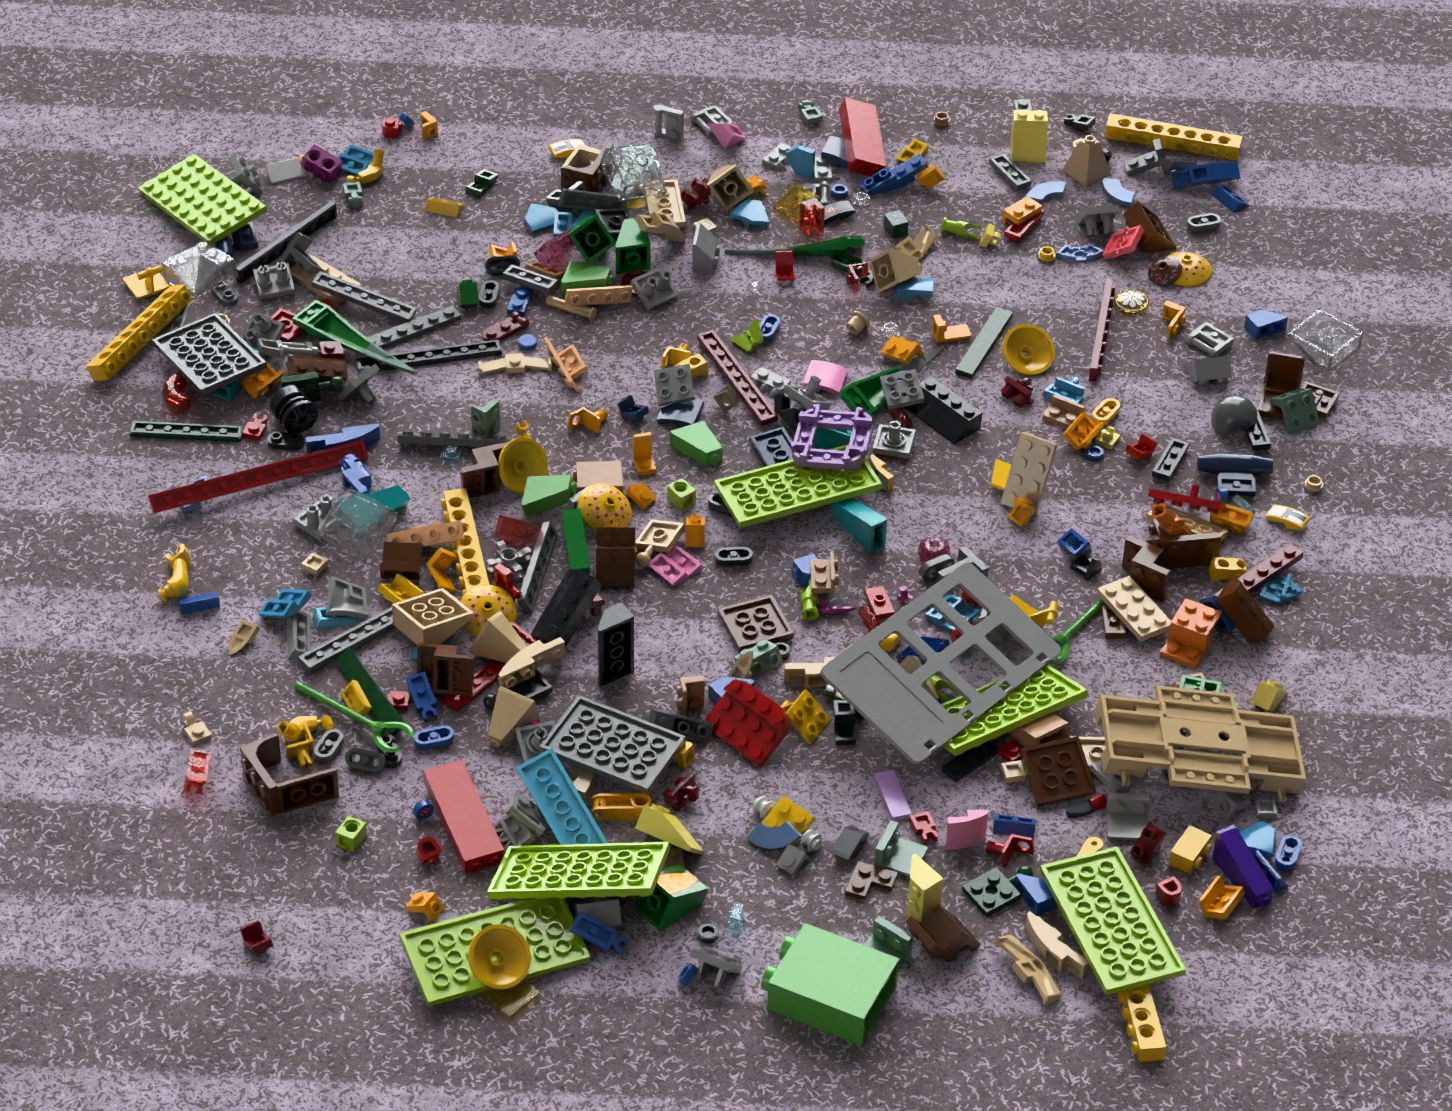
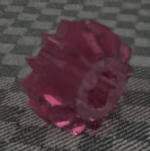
(932, 548)

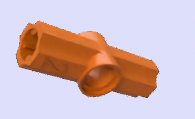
(1169, 520)

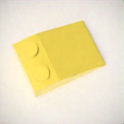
(662, 825)

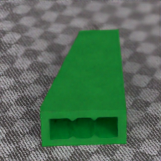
(575, 540)

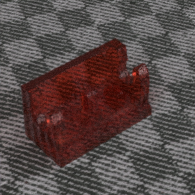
(811, 217)
(197, 769)

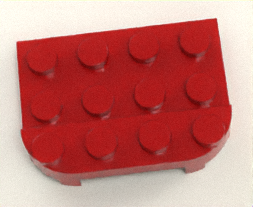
(749, 721)

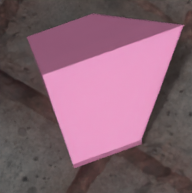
(727, 133)

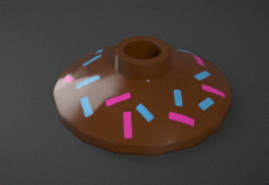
(1165, 270)

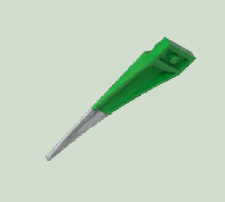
(868, 391)

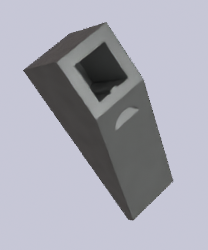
(687, 726)

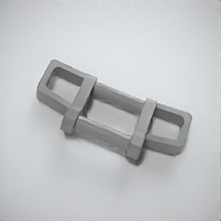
(281, 349)

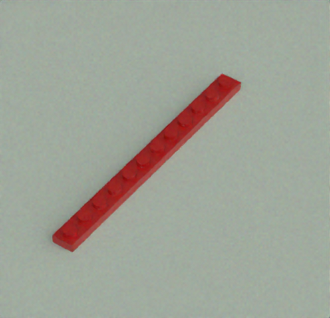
(254, 477)

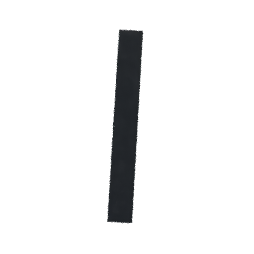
(278, 246)
(437, 355)

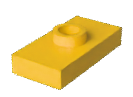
(355, 698)

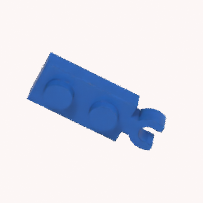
(520, 300)
(422, 695)
(597, 933)

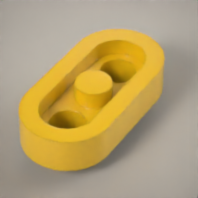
(1106, 411)

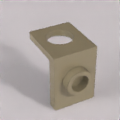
(726, 397)

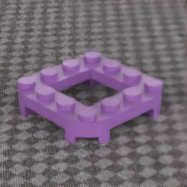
(815, 418)

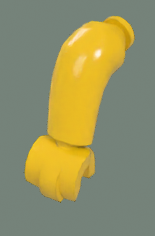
(179, 582)

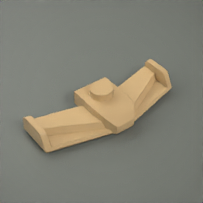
(920, 244)
(514, 364)
(1030, 968)

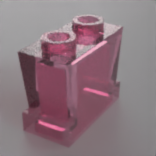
(555, 248)

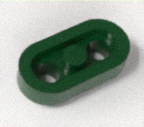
(841, 262)

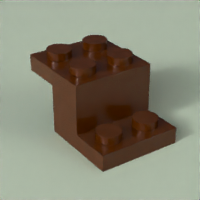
(483, 475)
(615, 556)
(1145, 567)
(446, 669)
(942, 933)

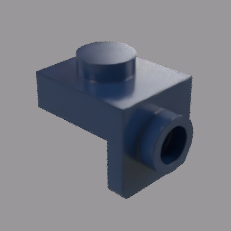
(630, 410)

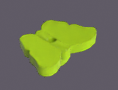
(751, 337)

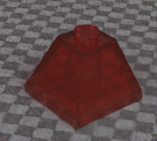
(514, 530)

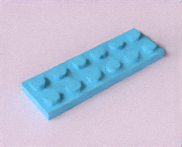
(559, 800)

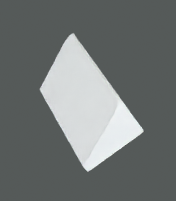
(284, 170)

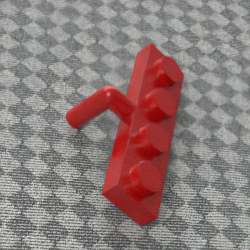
(1192, 501)

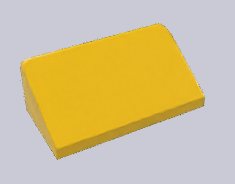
(443, 207)

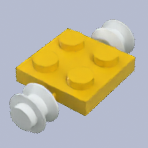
(789, 811)

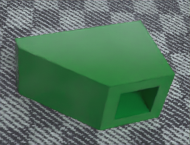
(467, 293)

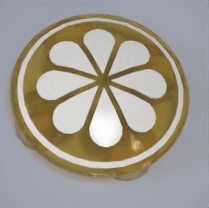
(1131, 301)

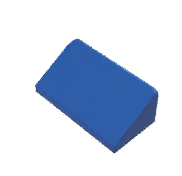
(1229, 198)
(199, 603)
(1014, 825)
(1274, 878)

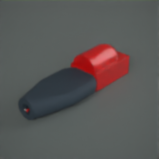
(1086, 807)

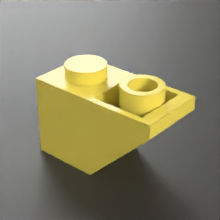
(1269, 695)

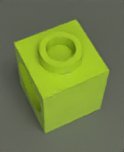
(681, 494)
(351, 833)

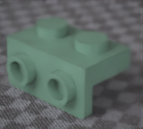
(486, 419)
(765, 657)

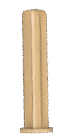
(580, 310)

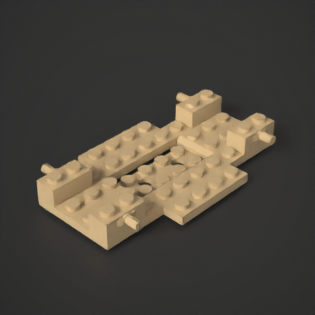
(1142, 729)

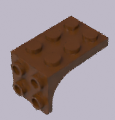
(592, 175)
(1281, 376)
(1184, 549)
(254, 761)

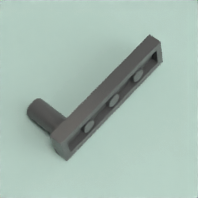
(589, 200)

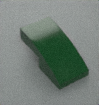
(482, 182)

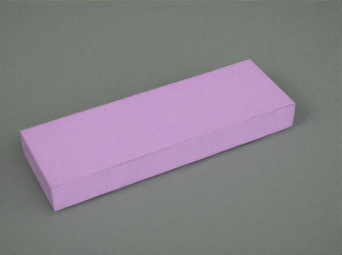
(892, 795)

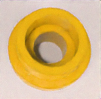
(1046, 254)

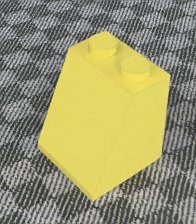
(1029, 136)

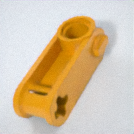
(619, 805)

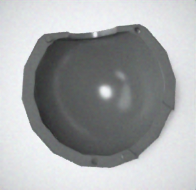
(1231, 412)

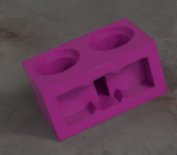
(321, 163)

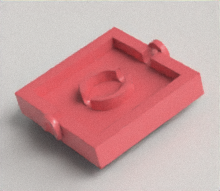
(1123, 242)

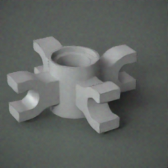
(510, 559)

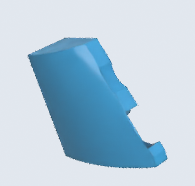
(921, 287)

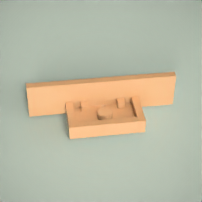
(598, 295)
(570, 363)
(430, 535)

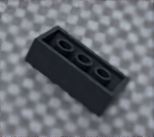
(946, 411)
(566, 607)
(615, 644)

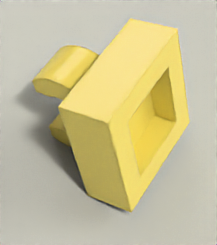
(989, 235)
(1108, 438)

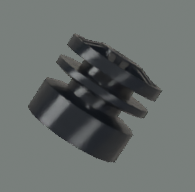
(293, 409)

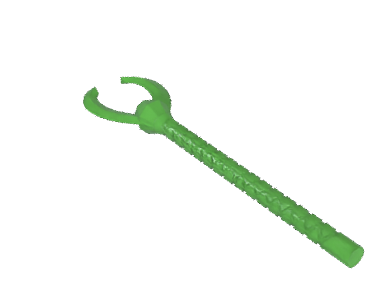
(1063, 638)
(377, 728)

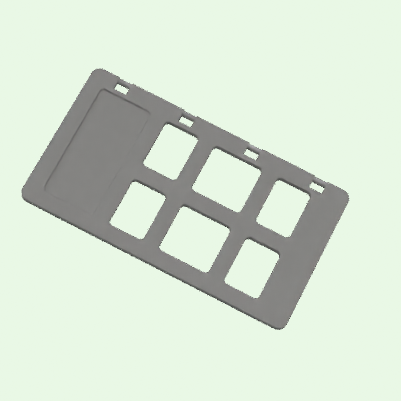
(898, 702)

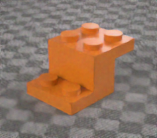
(1190, 633)

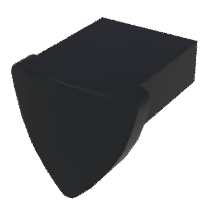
(1086, 566)

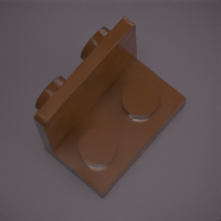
(402, 559)

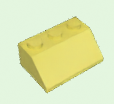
(924, 889)

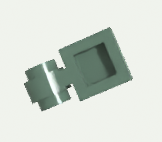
(809, 112)
(353, 193)

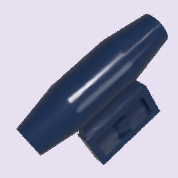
(243, 237)
(1235, 471)

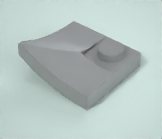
(346, 599)

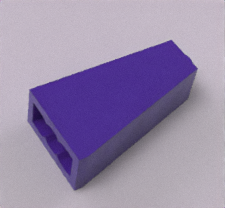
(1241, 867)

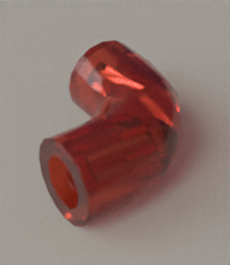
(172, 393)

